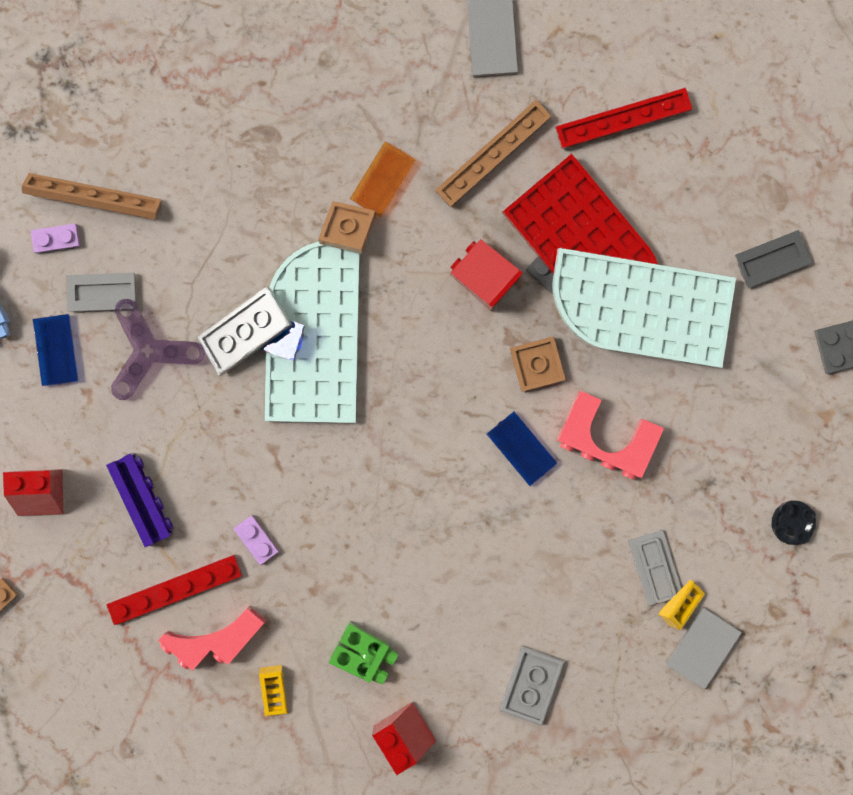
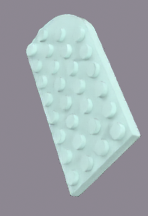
(322, 292)
(644, 307)

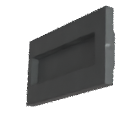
(773, 259)

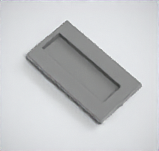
(100, 291)
(655, 567)

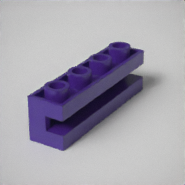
(140, 499)

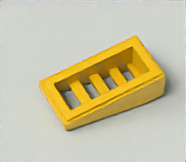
(670, 612)
(277, 673)

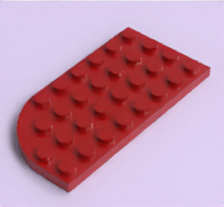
(574, 214)

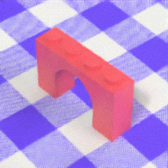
(631, 459)

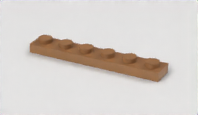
(493, 153)
(91, 196)

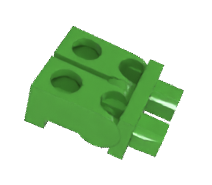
(368, 657)

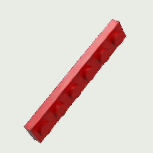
(623, 118)
(174, 589)

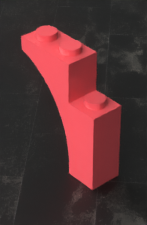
(224, 643)

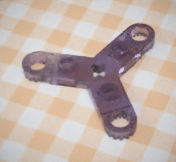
(138, 364)

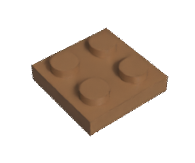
(347, 227)
(537, 364)

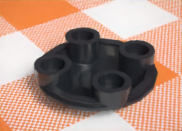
(793, 522)

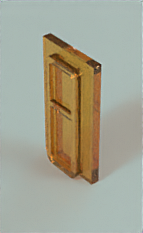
(382, 179)

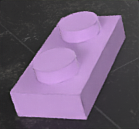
(55, 238)
(256, 539)

